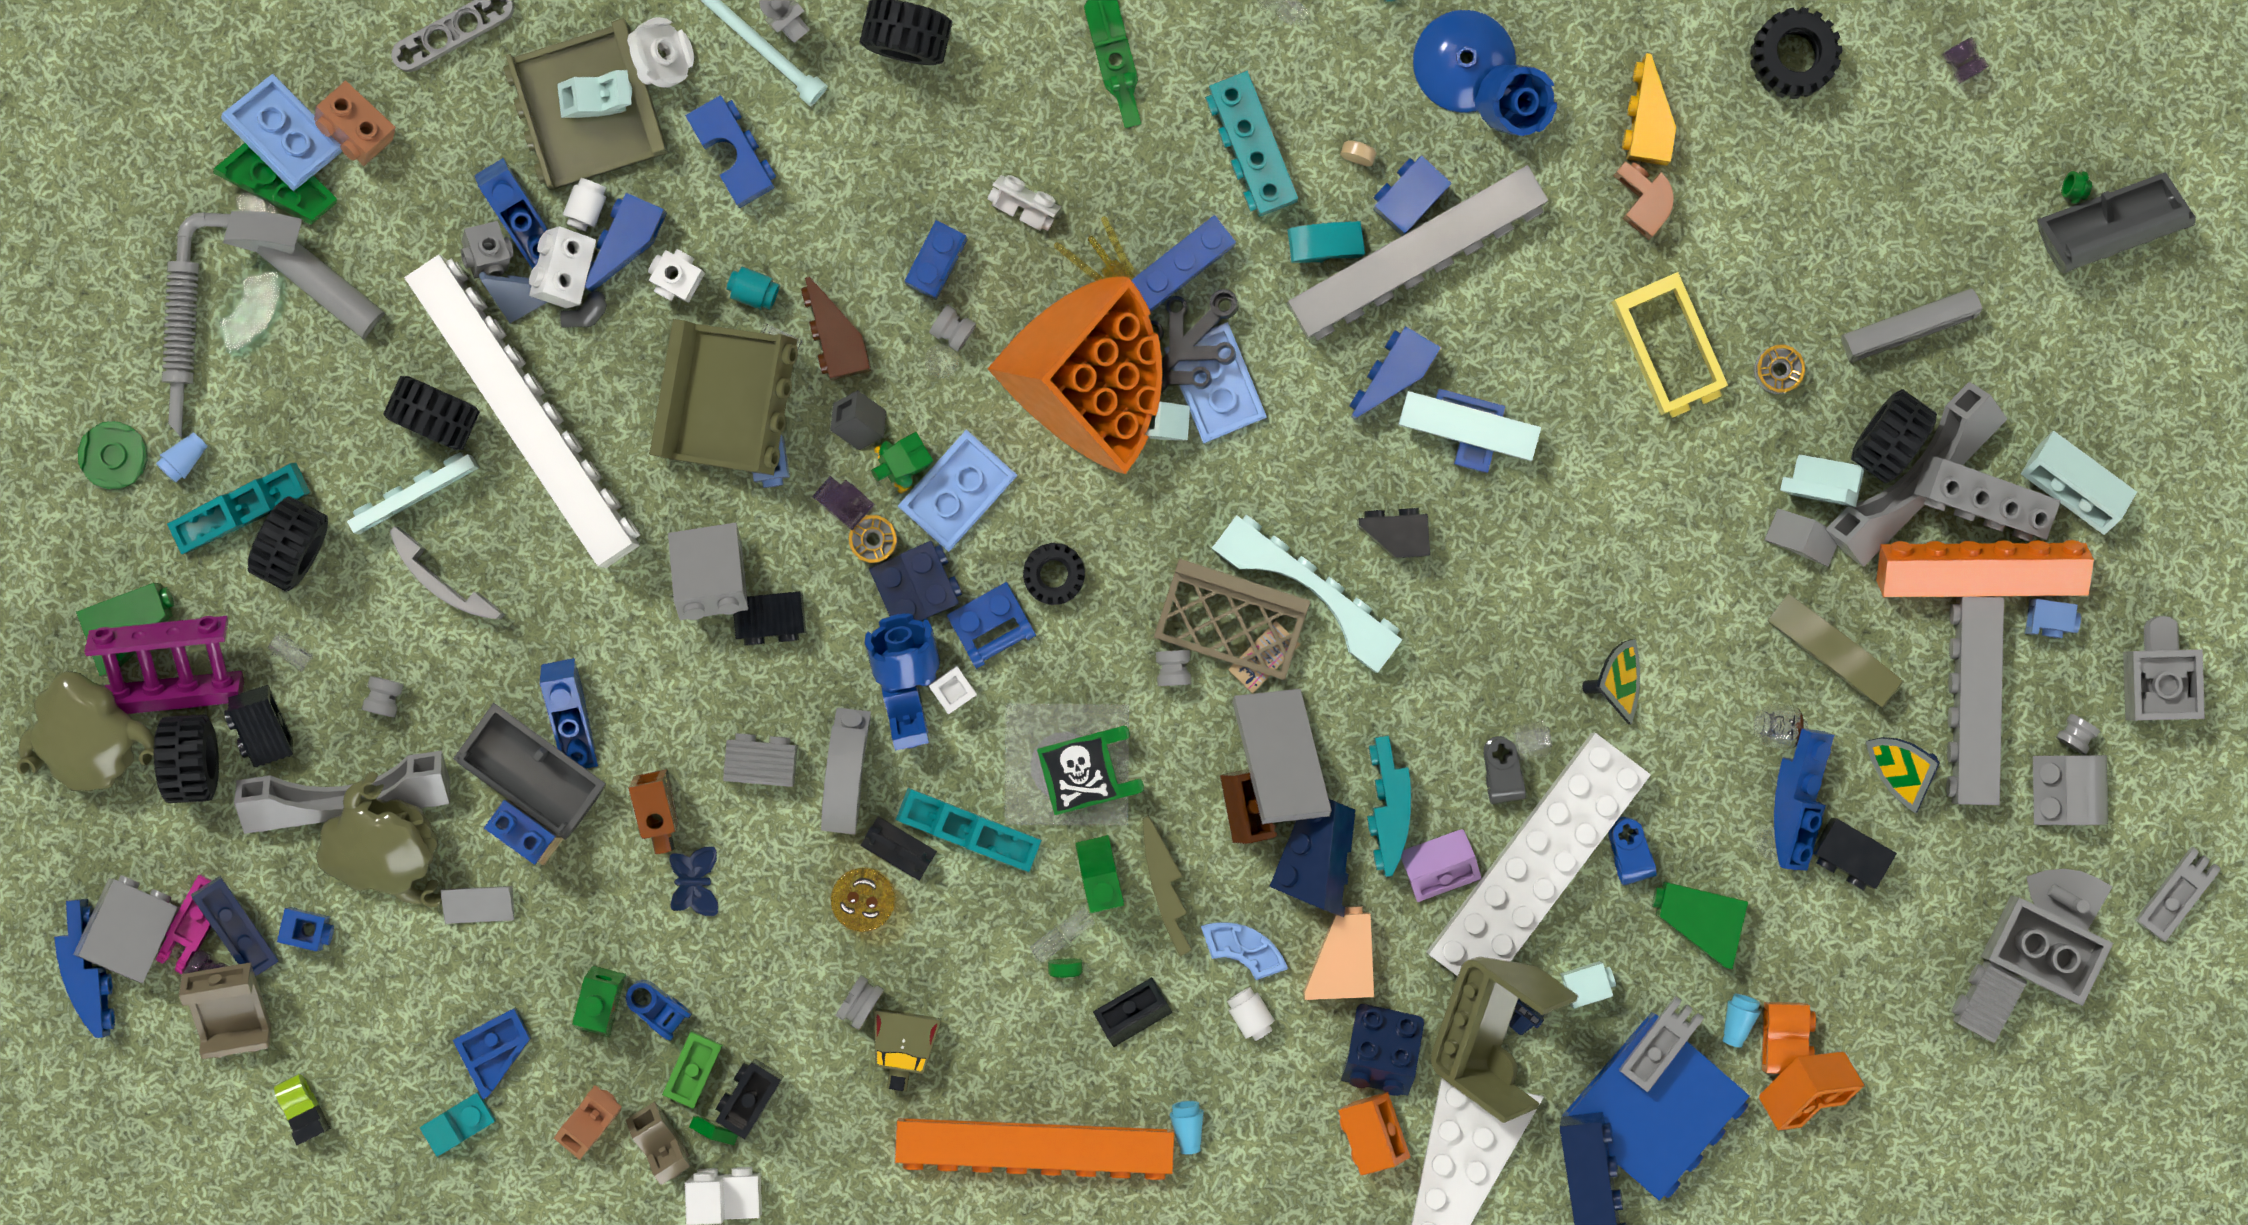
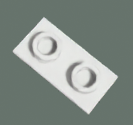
(1036, 205)

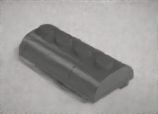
(2114, 222)
(529, 771)

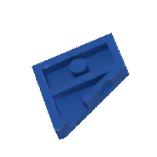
(492, 1049)

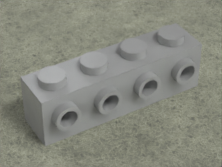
(1986, 497)

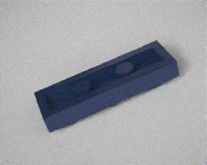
(234, 925)

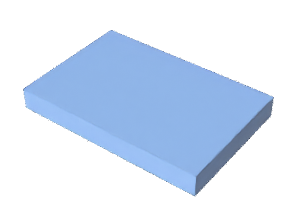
(281, 132)
(1231, 397)
(957, 490)

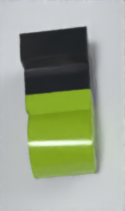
(301, 1109)

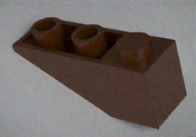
(841, 342)

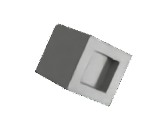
(858, 420)

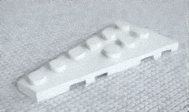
(1463, 1158)

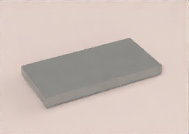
(1281, 756)

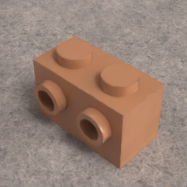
(353, 124)

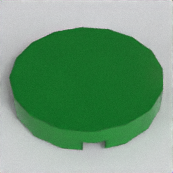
(121, 450)

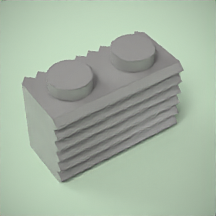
(760, 761)
(1988, 1000)

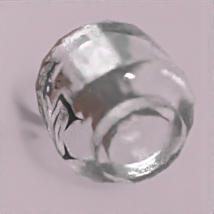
(1779, 725)

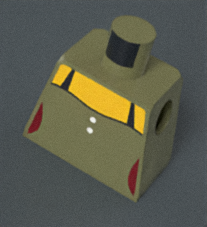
(903, 1044)

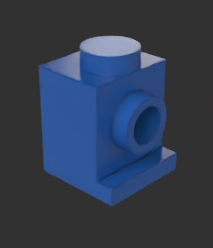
(293, 933)

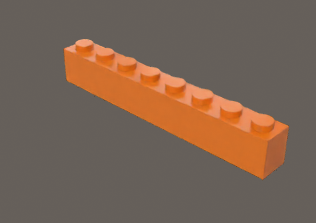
(1034, 1147)

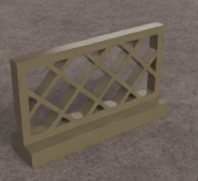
(1241, 590)

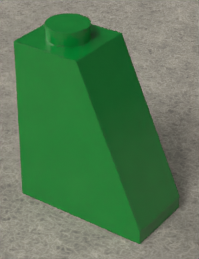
(136, 607)
(1099, 874)
(1703, 918)

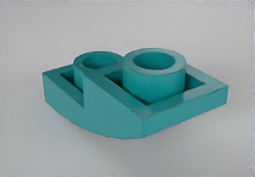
(1325, 241)

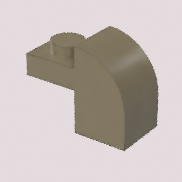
(659, 1143)

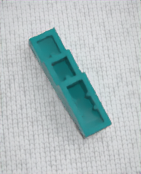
(237, 508)
(968, 830)

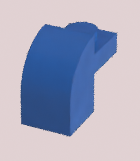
(906, 718)

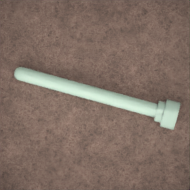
(809, 88)

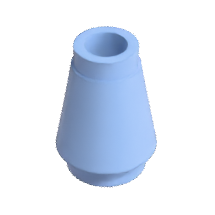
(181, 457)

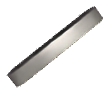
(455, 35)

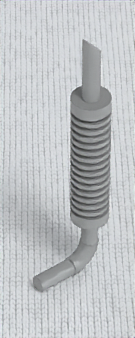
(181, 313)

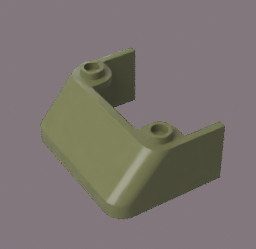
(1476, 1023)

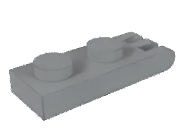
(2177, 895)
(1660, 1045)

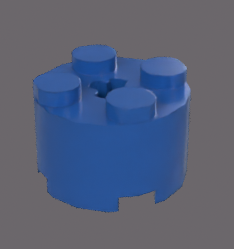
(1516, 99)
(902, 653)

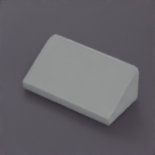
(478, 904)

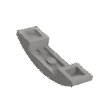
(411, 550)

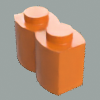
(1786, 1034)

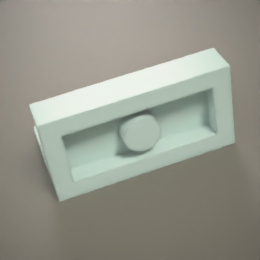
(1824, 481)

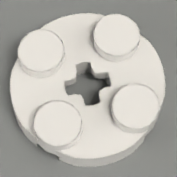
(647, 60)

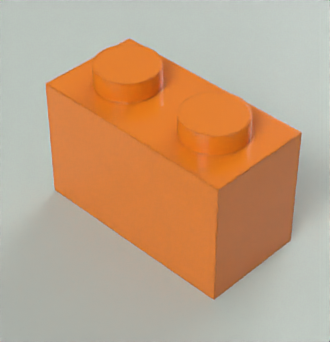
(1374, 1134)

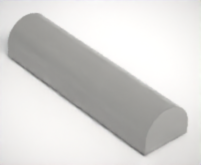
(326, 287)
(1911, 325)

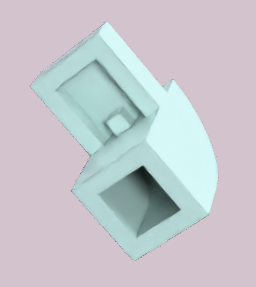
(595, 95)

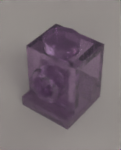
(843, 501)

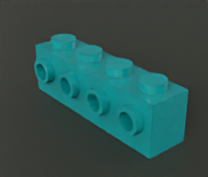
(1252, 143)

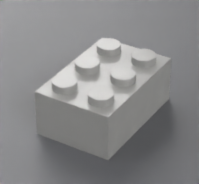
(2047, 950)

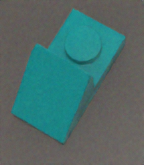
(457, 1124)

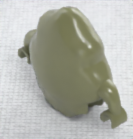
(82, 735)
(379, 845)

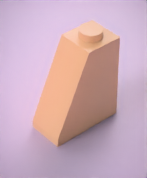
(1344, 959)

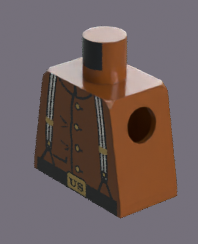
(653, 795)

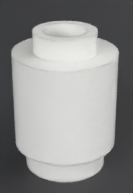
(584, 204)
(1250, 1014)

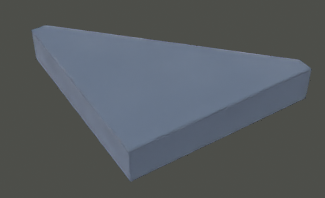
(511, 295)

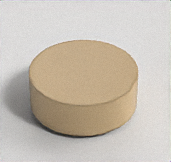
(1358, 153)

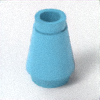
(1740, 1018)
(1187, 1125)

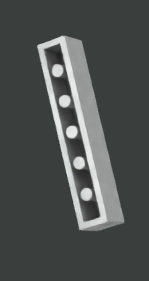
(1976, 700)

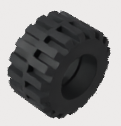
(1811, 28)
(906, 32)
(431, 412)
(1894, 436)
(287, 543)
(186, 758)

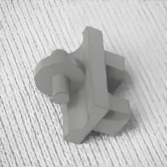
(784, 16)

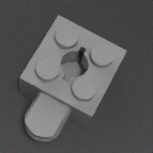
(2162, 678)

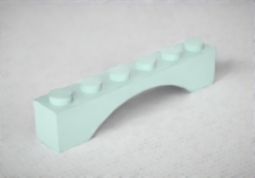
(1250, 550)

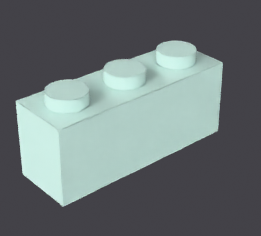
(2079, 482)

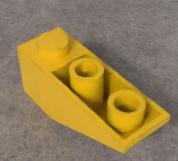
(1652, 123)

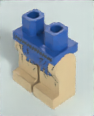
(523, 833)

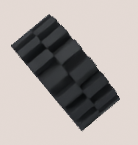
(1060, 553)

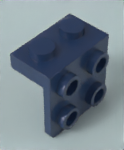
(1383, 1050)

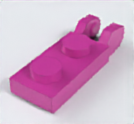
(187, 929)

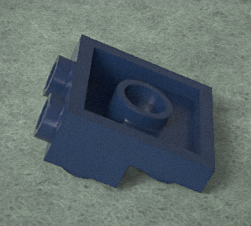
(917, 582)

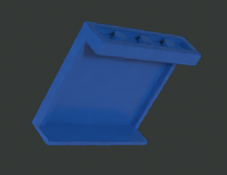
(1670, 1125)

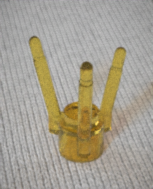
(1113, 268)

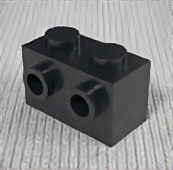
(1853, 854)
(749, 1099)

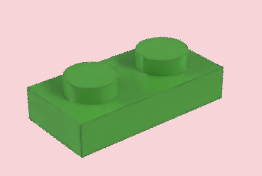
(692, 1069)

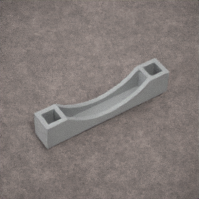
(1963, 429)
(275, 804)

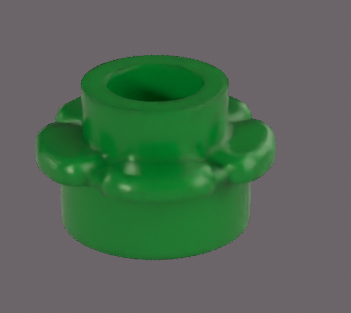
(2076, 186)

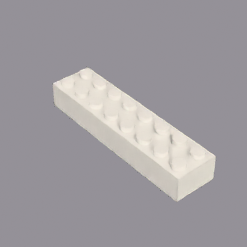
(1542, 856)

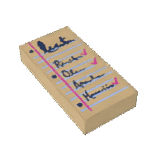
(1272, 658)

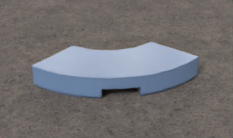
(1244, 945)

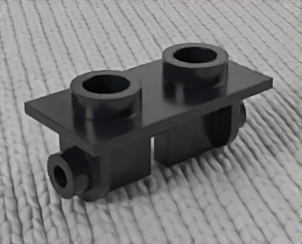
(898, 848)

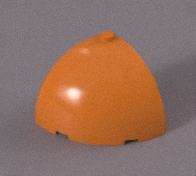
(1089, 371)

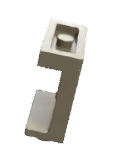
(226, 1010)

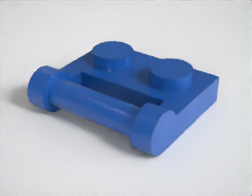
(986, 614)

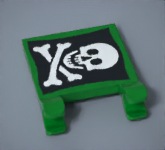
(1082, 771)

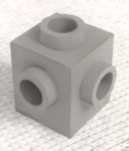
(486, 250)

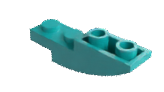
(1390, 821)

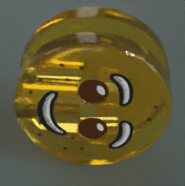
(863, 899)

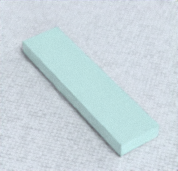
(1469, 426)

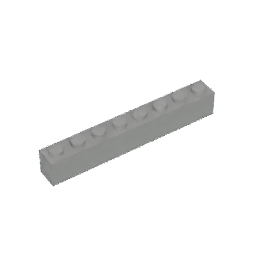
(1418, 252)

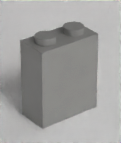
(707, 571)
(126, 928)

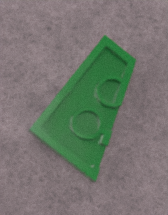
(252, 174)

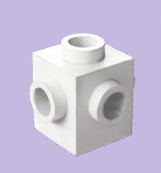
(684, 284)

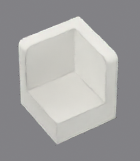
(952, 689)

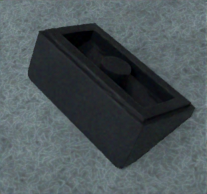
(1132, 1012)

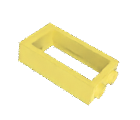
(1625, 303)

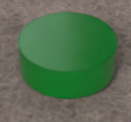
(1065, 967)

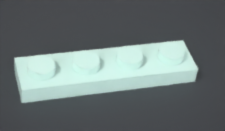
(399, 499)

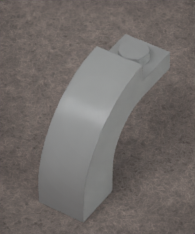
(844, 771)

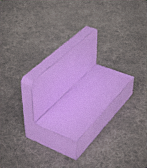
(1440, 865)

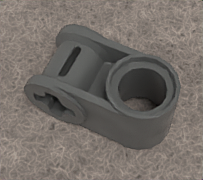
(1503, 777)

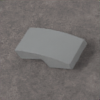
(265, 229)

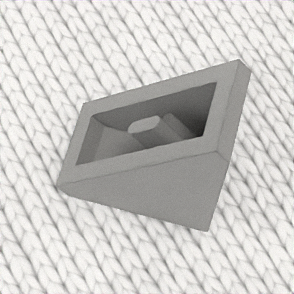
(1801, 536)

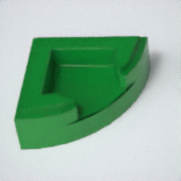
(712, 1131)

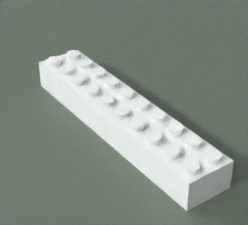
(522, 411)

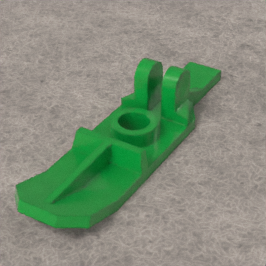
(1109, 39)

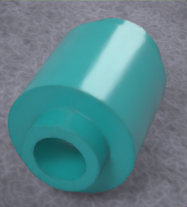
(753, 288)

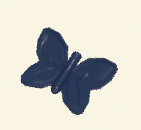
(691, 889)

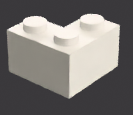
(718, 1197)

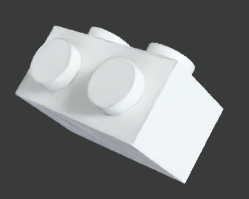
(561, 267)

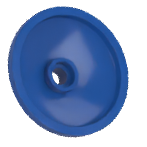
(1438, 62)

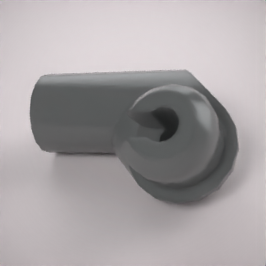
(588, 314)

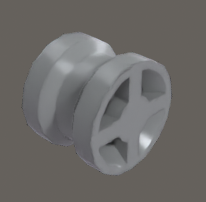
(2078, 734)

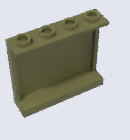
(587, 145)
(724, 397)

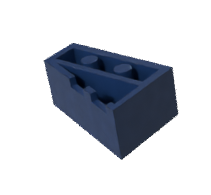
(1317, 859)

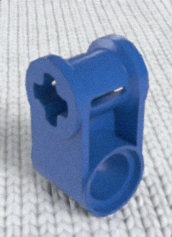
(1631, 857)
(658, 1009)

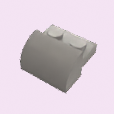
(2070, 790)

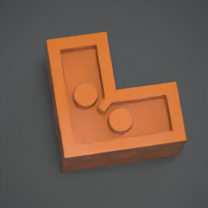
(1808, 1086)

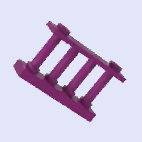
(167, 693)

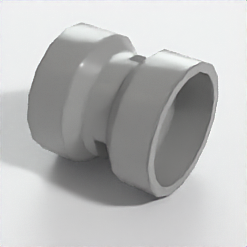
(951, 327)
(1173, 668)
(382, 696)

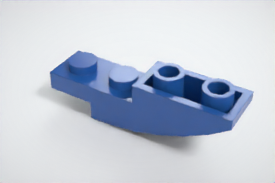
(1796, 809)
(84, 984)

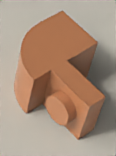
(1654, 199)
(588, 1122)

